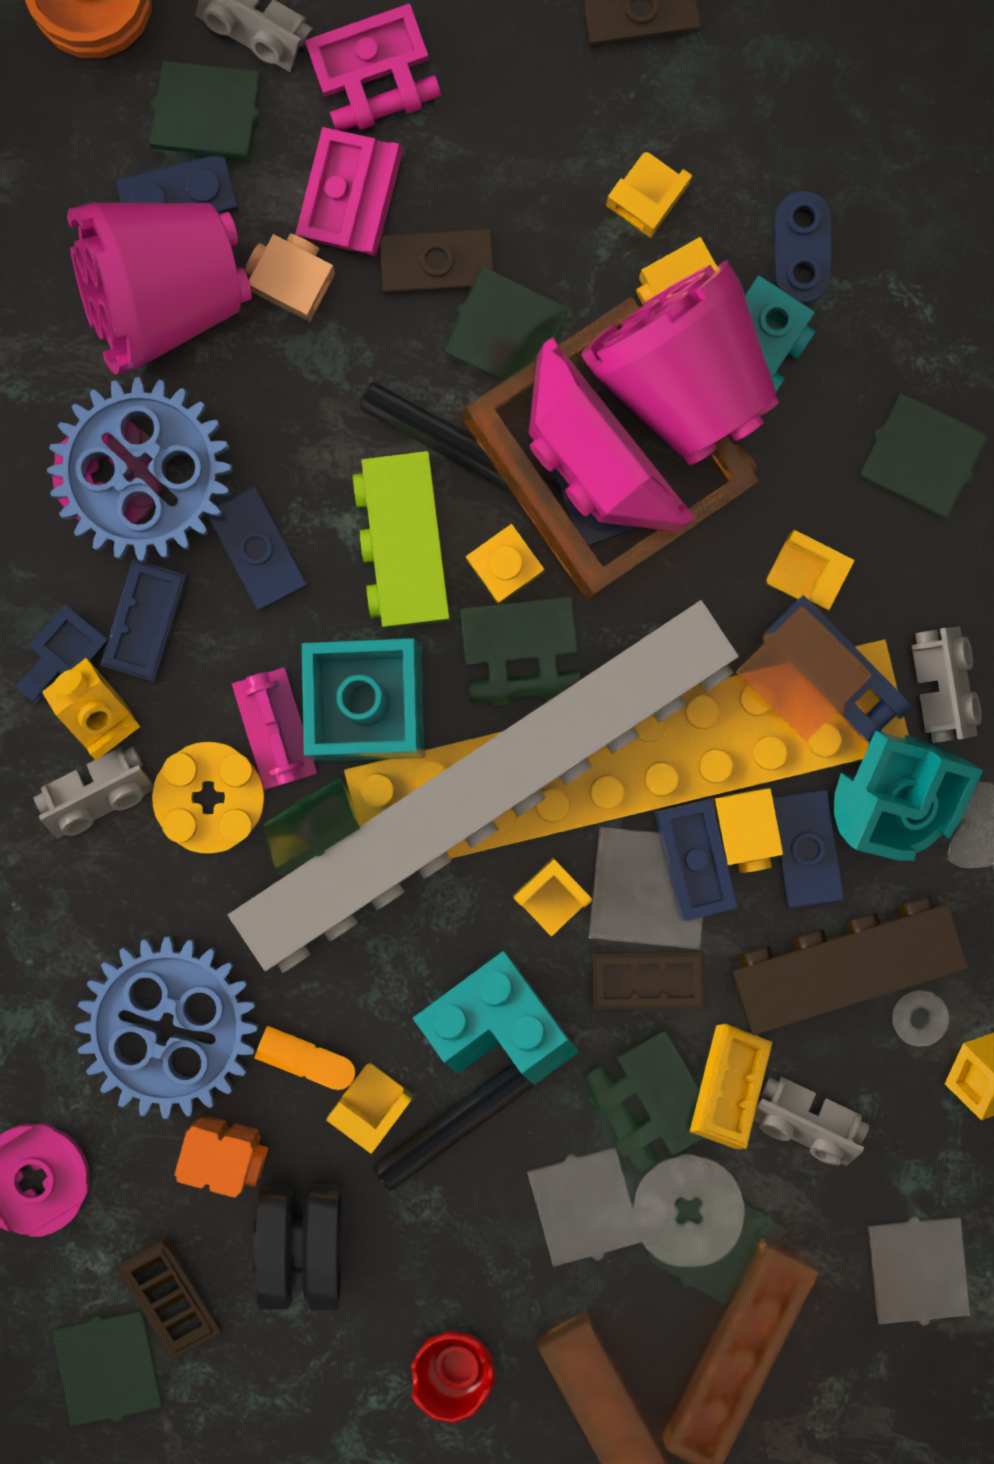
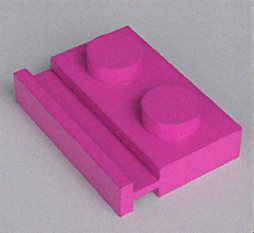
(349, 191)

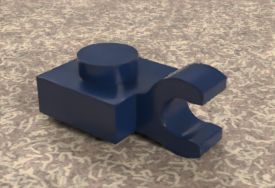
(61, 647)

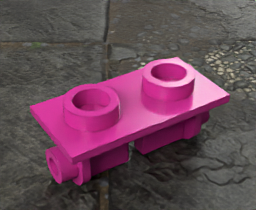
(273, 727)

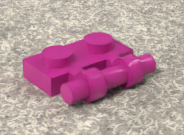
(367, 52)

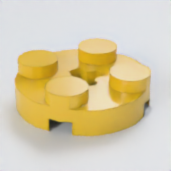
(185, 774)

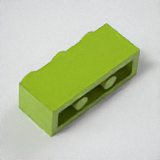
(402, 540)

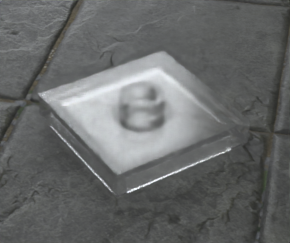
(635, 893)

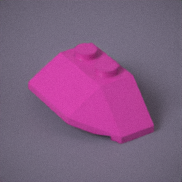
(595, 452)

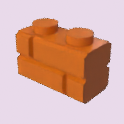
(221, 1156)

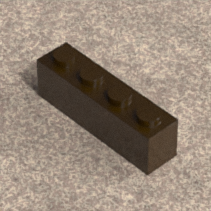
(848, 966)

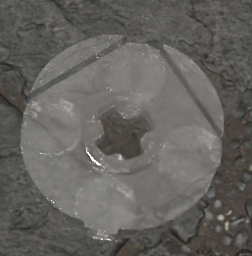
(689, 1243)

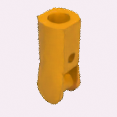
(305, 1059)

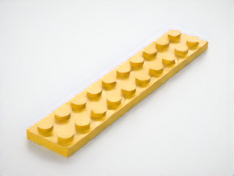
(705, 749)

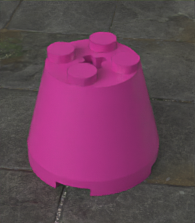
(154, 275)
(689, 363)

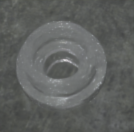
(937, 1023)

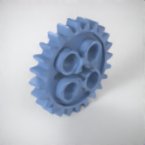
(105, 505)
(179, 977)

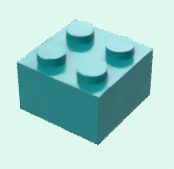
(363, 700)

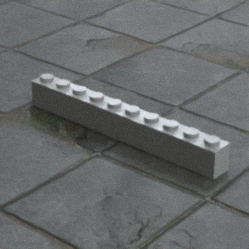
(483, 786)

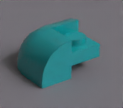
(903, 797)

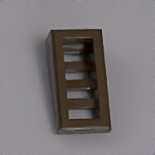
(141, 1291)

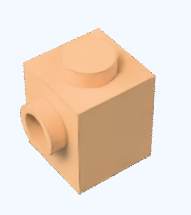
(290, 274)

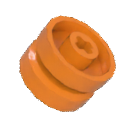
(91, 26)

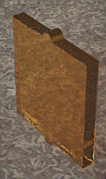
(803, 673)

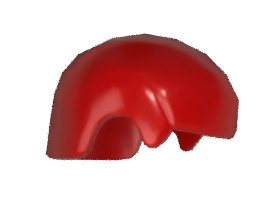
(452, 1376)

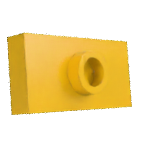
(731, 1086)

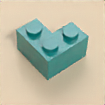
(495, 1009)

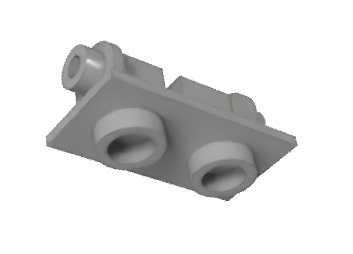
(270, 35)
(948, 664)
(72, 807)
(827, 1135)

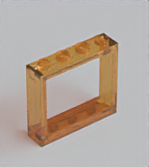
(542, 505)

